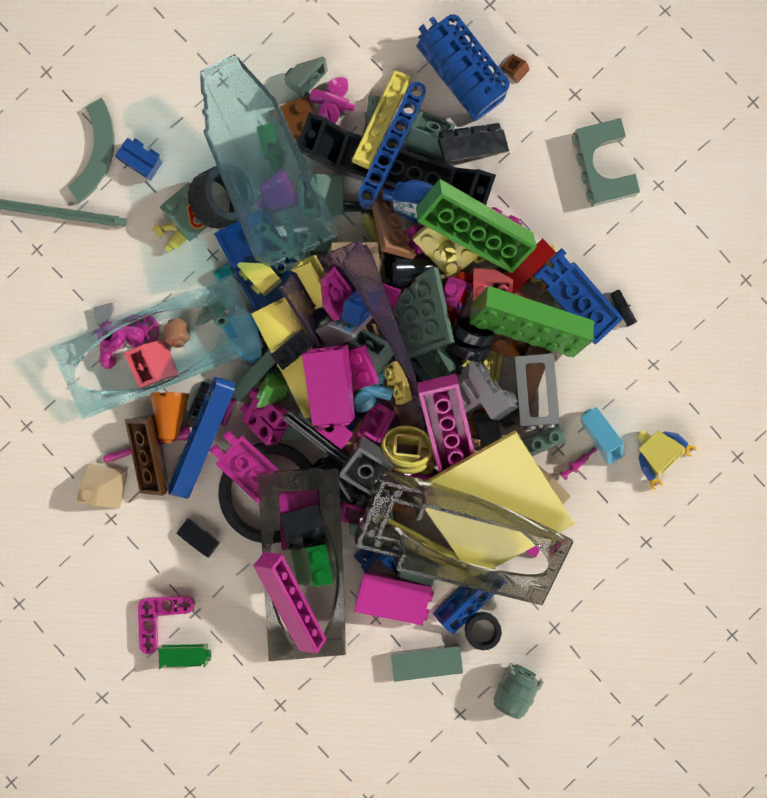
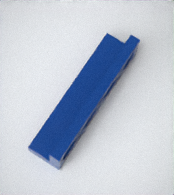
(456, 604)

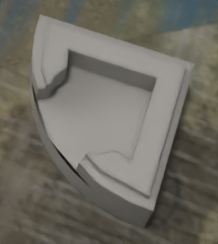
(103, 313)

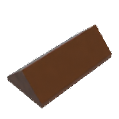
(147, 455)

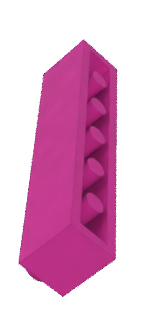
(290, 602)

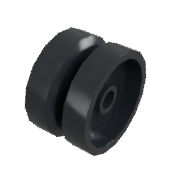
(469, 341)

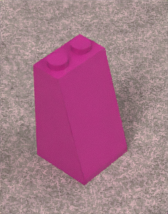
(329, 385)
(393, 598)

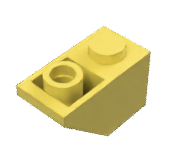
(261, 276)

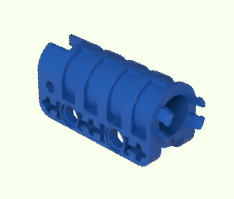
(463, 69)

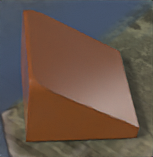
(515, 68)

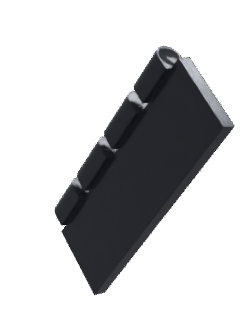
(472, 142)

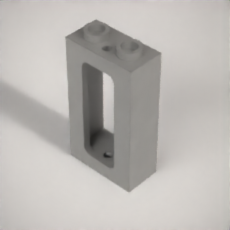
(525, 419)

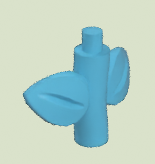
(366, 397)

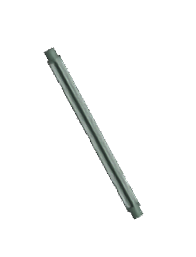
(62, 213)

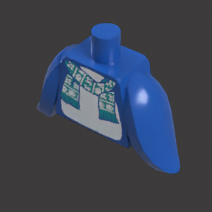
(407, 197)

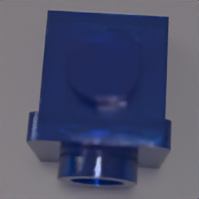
(366, 558)

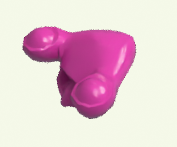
(116, 341)

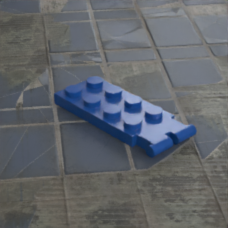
(578, 294)

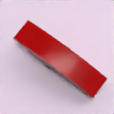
(531, 265)

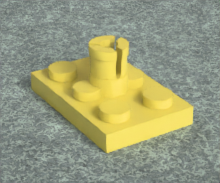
(444, 252)

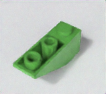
(273, 389)

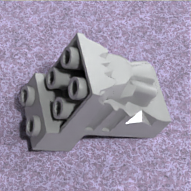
(481, 392)

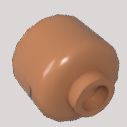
(176, 332)

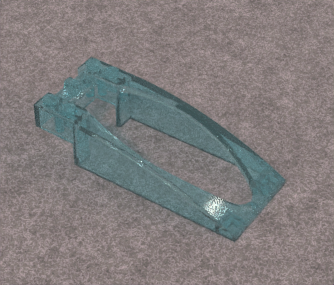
(96, 401)

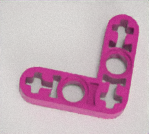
(157, 609)

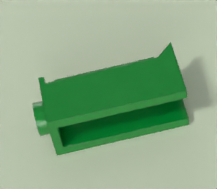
(184, 655)

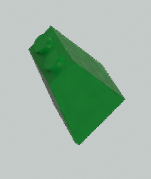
(314, 564)

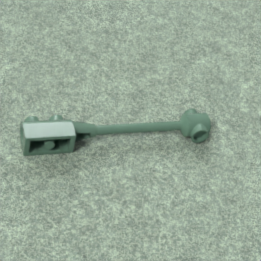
(544, 440)

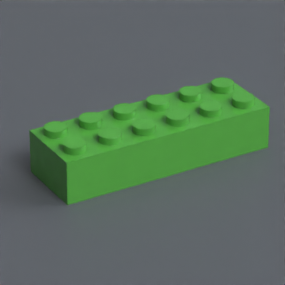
(475, 226)
(531, 322)

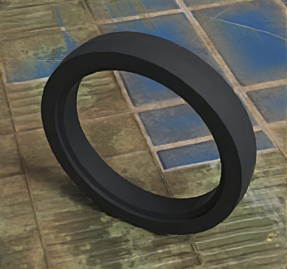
(225, 484)

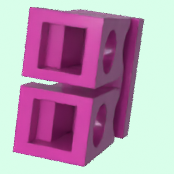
(265, 421)

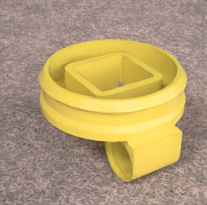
(408, 463)

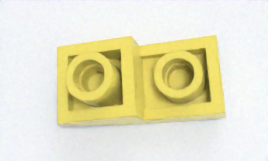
(396, 377)

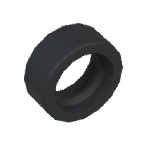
(483, 645)

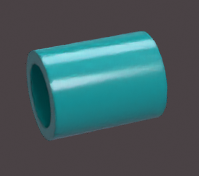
(223, 271)

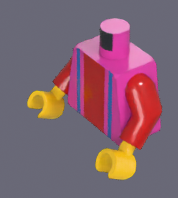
(457, 293)

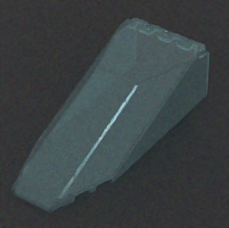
(262, 165)

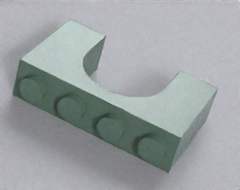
(602, 189)

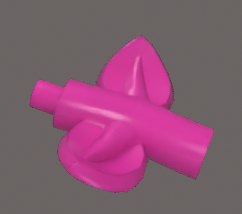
(332, 99)

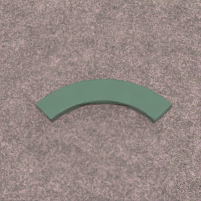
(101, 155)

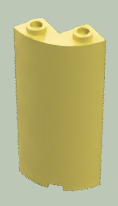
(277, 326)

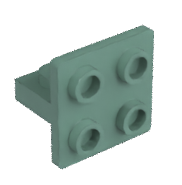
(439, 363)

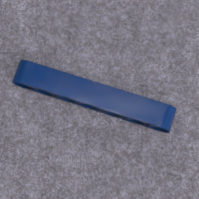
(395, 136)
(201, 437)

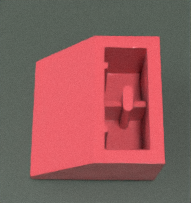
(490, 277)
(151, 363)

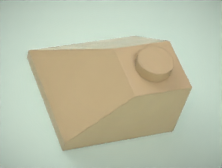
(102, 486)

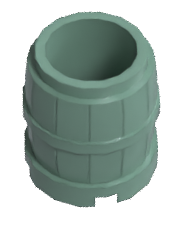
(517, 691)

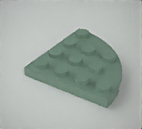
(423, 315)

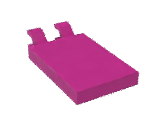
(242, 463)

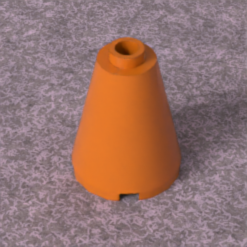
(168, 413)

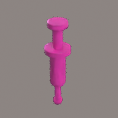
(577, 464)

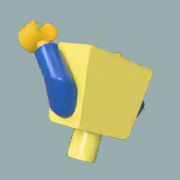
(660, 453)

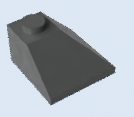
(364, 464)

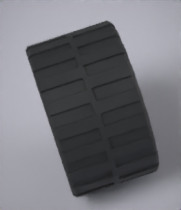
(203, 203)

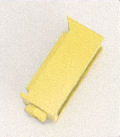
(310, 273)

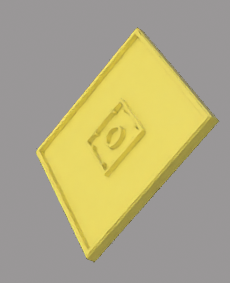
(510, 478)

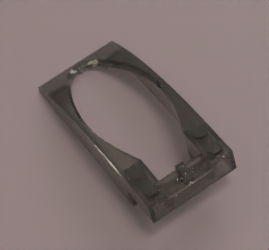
(327, 482)
(421, 560)

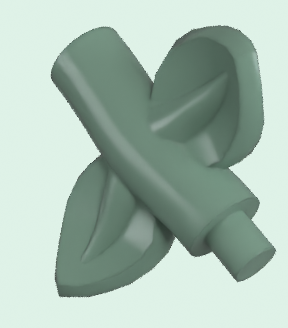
(214, 311)

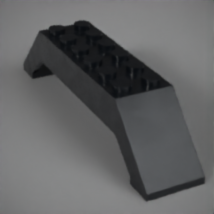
(336, 147)

